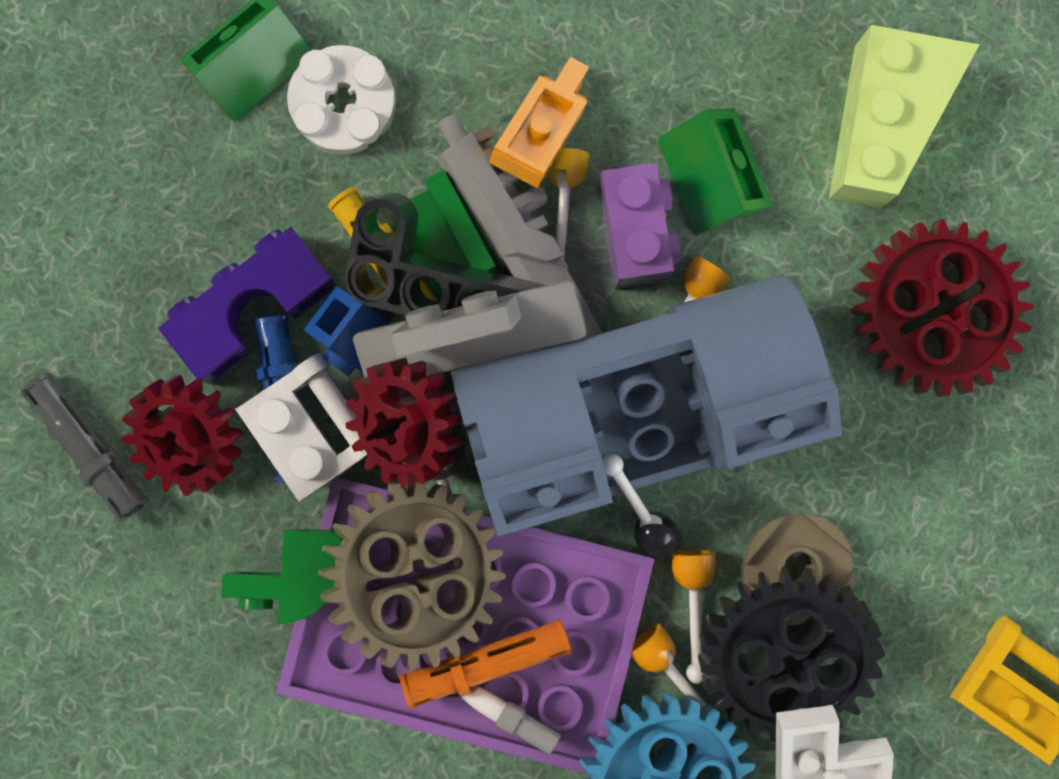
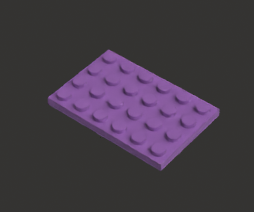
(547, 578)

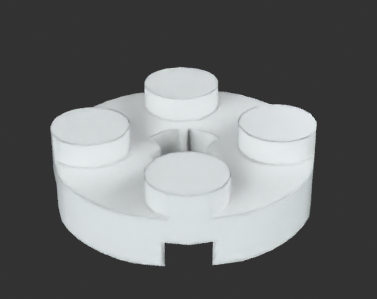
(321, 75)

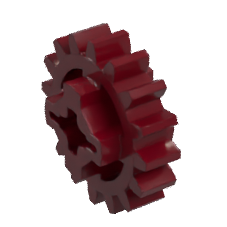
(404, 422)
(182, 435)

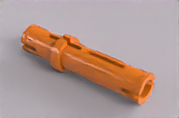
(484, 664)

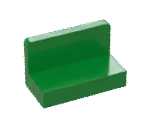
(247, 57)
(714, 170)
(446, 229)

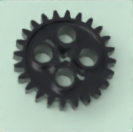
(763, 620)

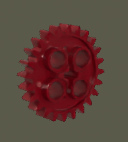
(965, 351)

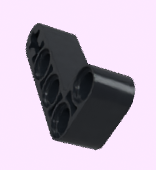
(406, 268)

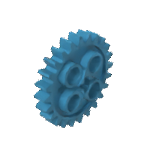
(628, 746)

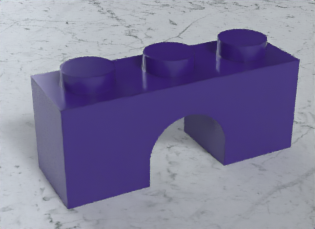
(207, 327)

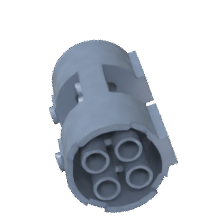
(668, 395)

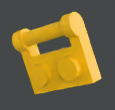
(1006, 698)

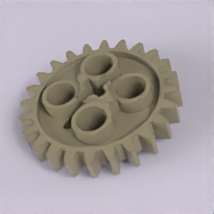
(422, 624)

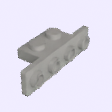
(479, 330)

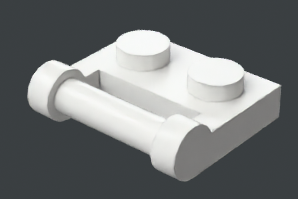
(292, 436)

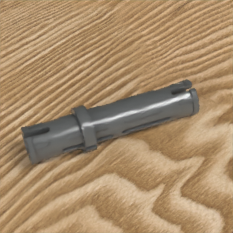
(77, 437)

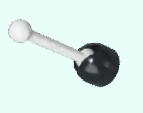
(654, 531)

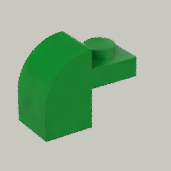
(296, 585)

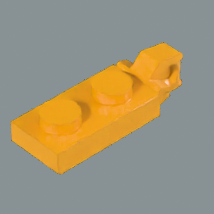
(542, 125)

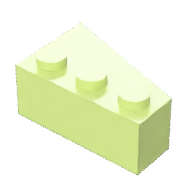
(891, 108)

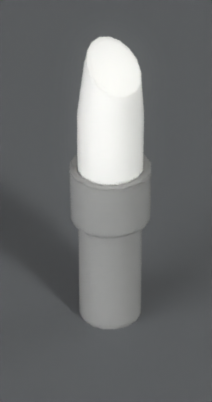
(512, 719)

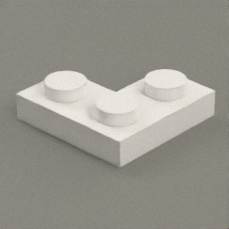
(811, 748)

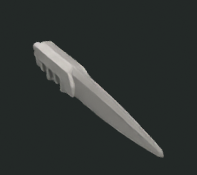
(502, 213)

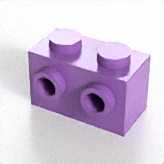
(636, 225)

